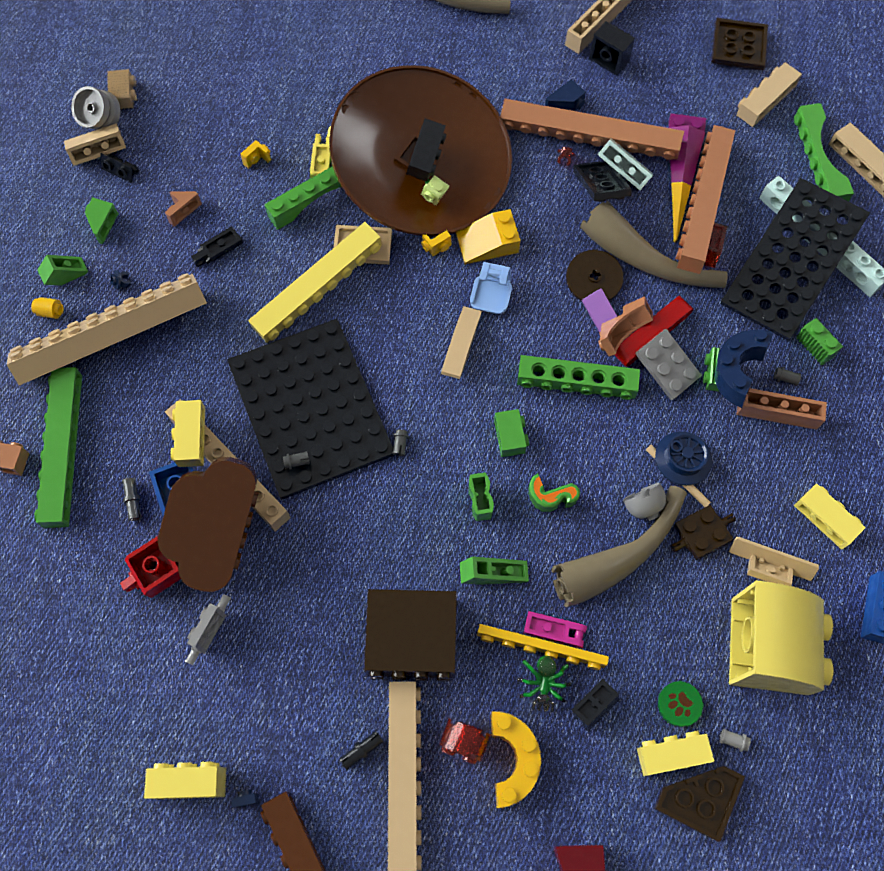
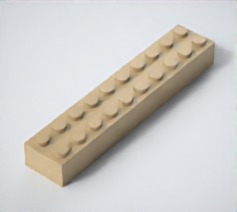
(104, 329)

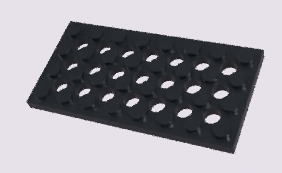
(798, 270)

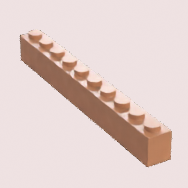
(591, 129)
(705, 200)

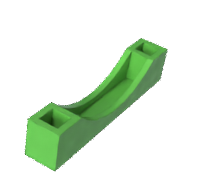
(809, 123)
(291, 203)

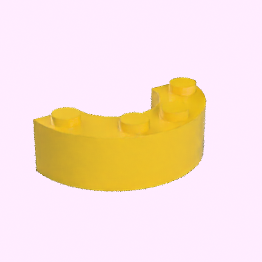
(527, 758)

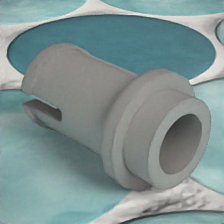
(735, 740)

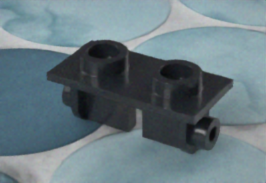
(116, 167)

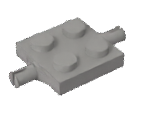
(210, 622)

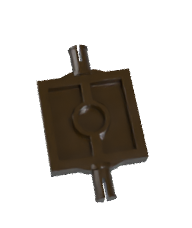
(703, 532)

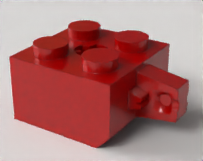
(142, 571)

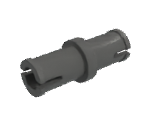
(131, 499)

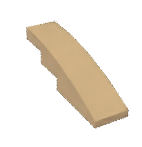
(461, 342)

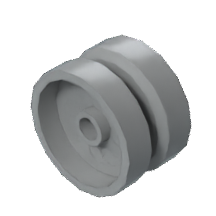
(95, 108)

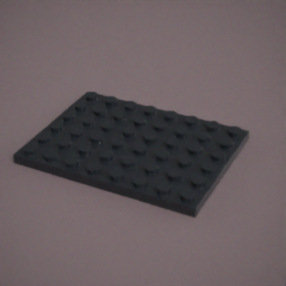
(310, 399)

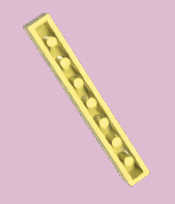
(315, 282)

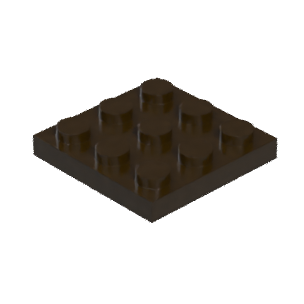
(739, 44)

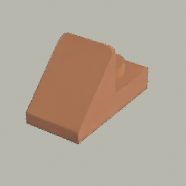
(184, 205)

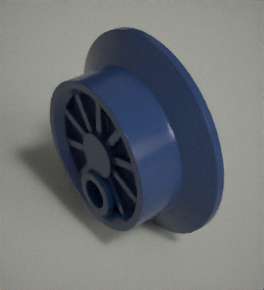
(683, 458)

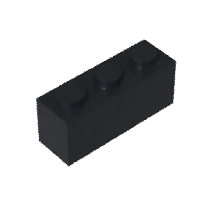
(426, 150)

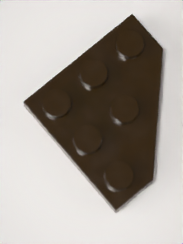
(702, 801)

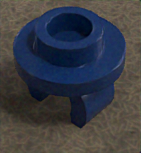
(117, 279)

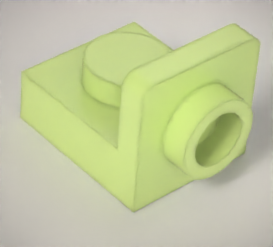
(434, 190)

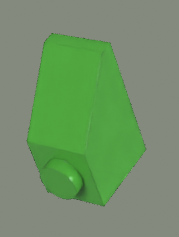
(101, 217)
(61, 269)

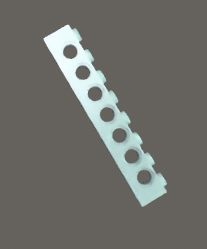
(855, 262)

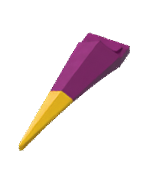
(684, 167)

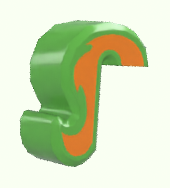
(552, 499)

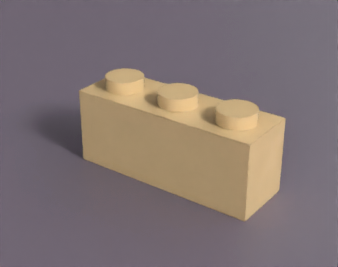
(90, 145)

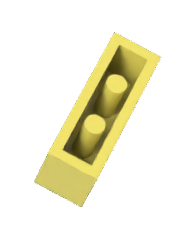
(188, 433)
(830, 516)
(674, 753)

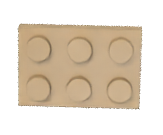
(385, 234)

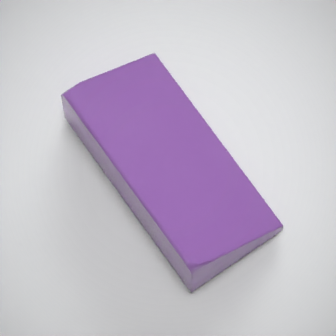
(599, 308)

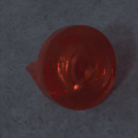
(565, 152)

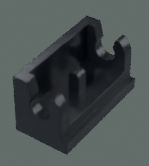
(595, 705)

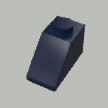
(567, 97)

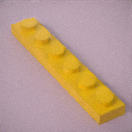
(531, 645)

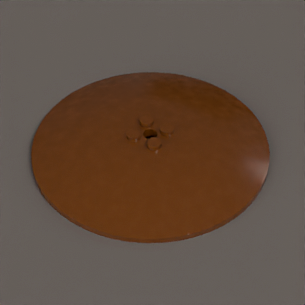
(377, 135)

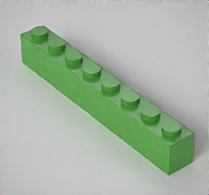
(59, 448)

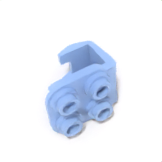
(492, 289)

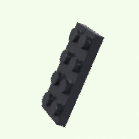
(602, 181)

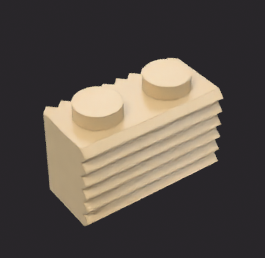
(121, 85)

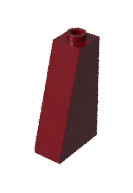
(580, 857)

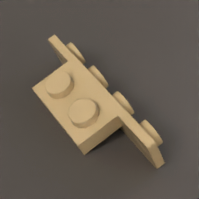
(772, 564)

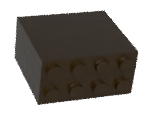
(410, 634)

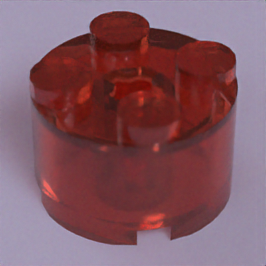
(464, 740)

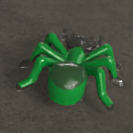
(545, 679)

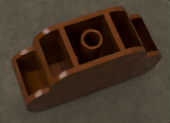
(208, 521)

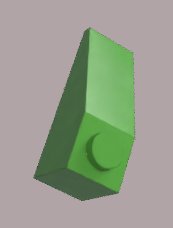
(493, 571)

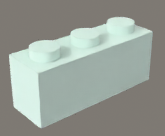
(625, 164)

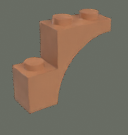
(619, 328)

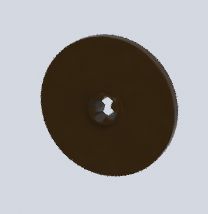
(597, 263)

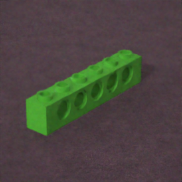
(586, 371)

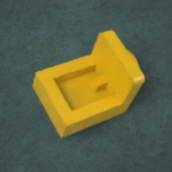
(438, 244)

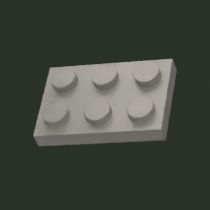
(668, 364)

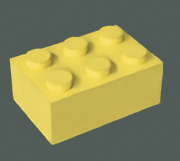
(185, 781)

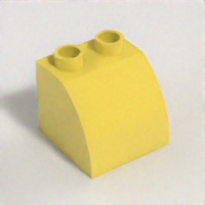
(779, 639)

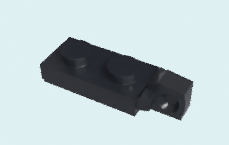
(217, 247)

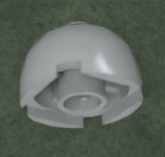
(646, 502)

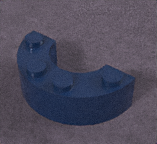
(736, 350)

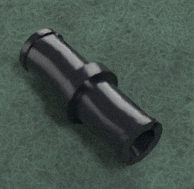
(361, 750)

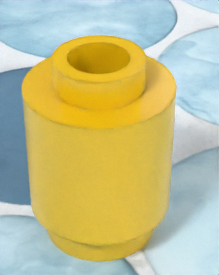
(47, 307)

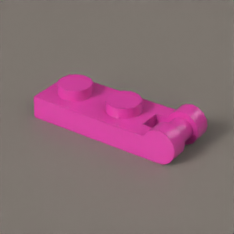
(554, 629)

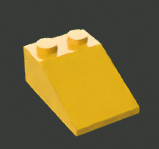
(489, 237)

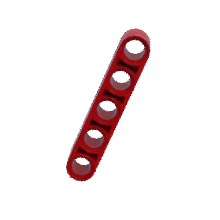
(666, 318)

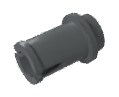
(787, 376)
(400, 442)
(296, 460)

